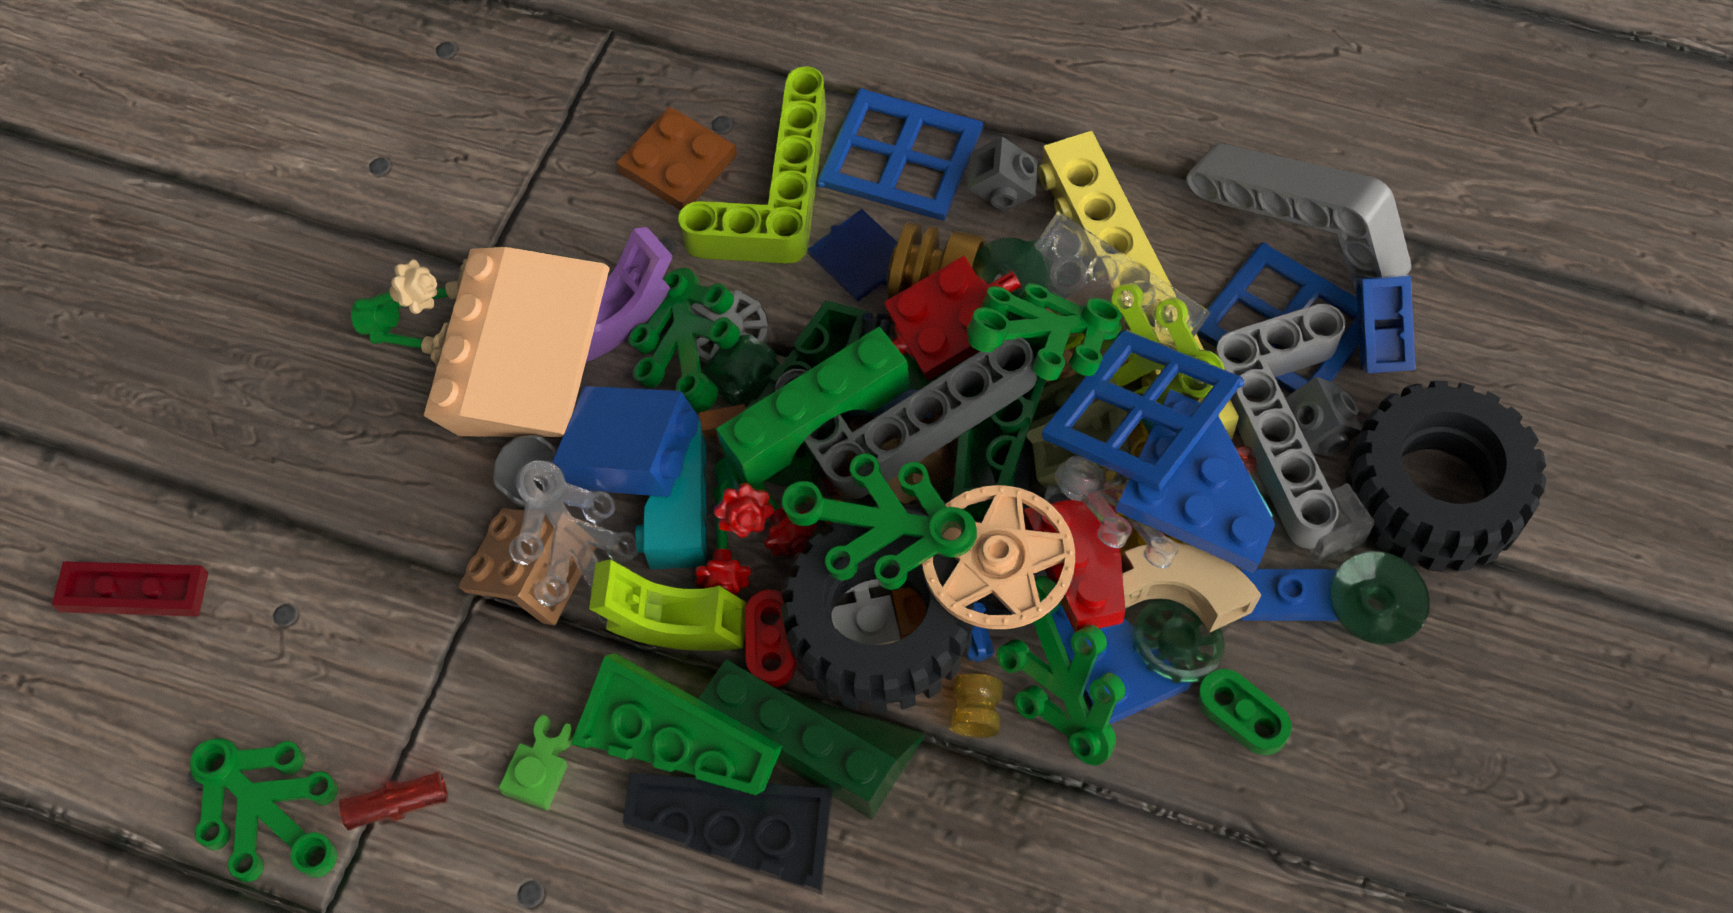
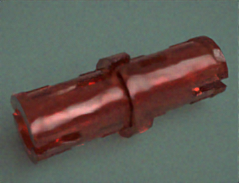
(393, 800)

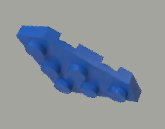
(1208, 497)

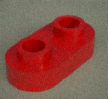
(767, 641)

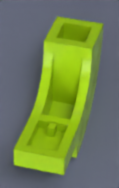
(667, 615)

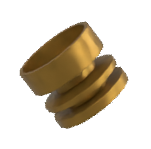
(917, 260)

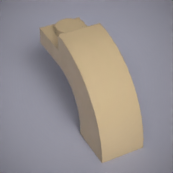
(1195, 579)

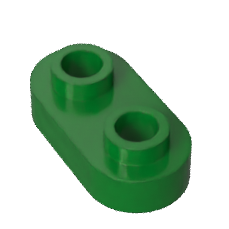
(1247, 709)

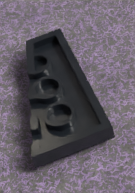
(768, 833)

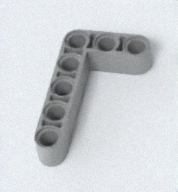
(1310, 195)
(1275, 417)

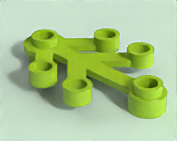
(1141, 326)

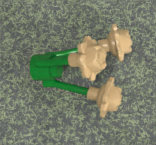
(411, 288)

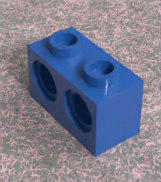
(1385, 323)

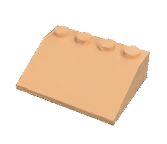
(516, 344)

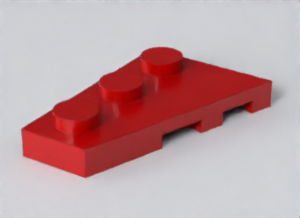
(1097, 581)

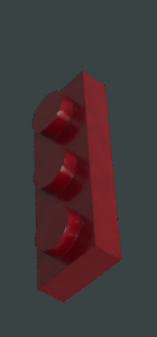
(130, 588)

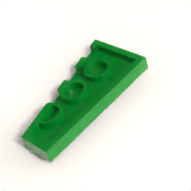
(660, 724)

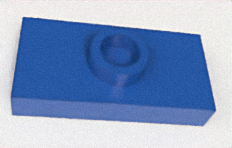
(1292, 595)

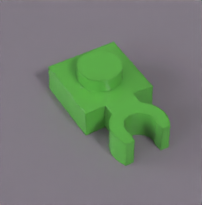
(537, 771)

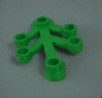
(1096, 320)
(682, 334)
(886, 522)
(1087, 732)
(256, 802)

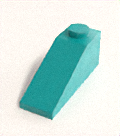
(677, 524)

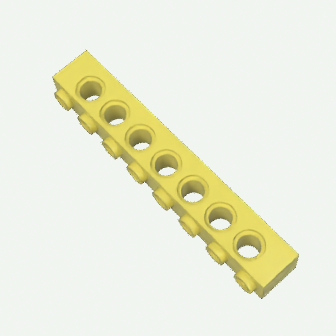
(1083, 163)

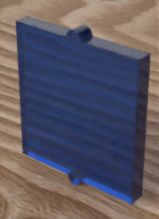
(856, 254)

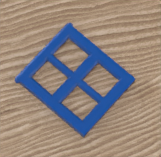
(900, 153)
(1311, 286)
(1188, 428)

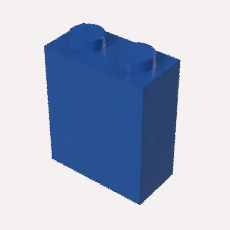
(627, 440)

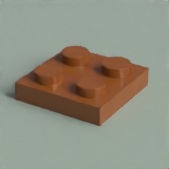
(677, 158)

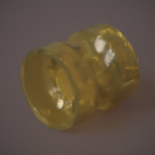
(976, 702)

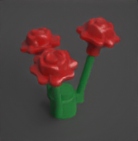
(741, 511)

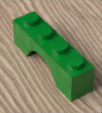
(771, 431)

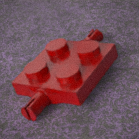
(936, 313)

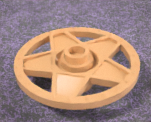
(1005, 560)

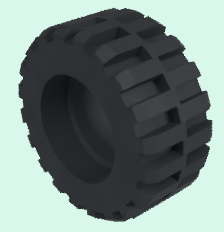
(1473, 430)
(860, 670)

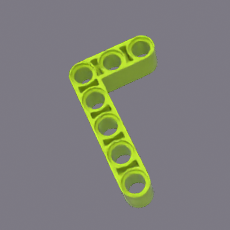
(798, 143)

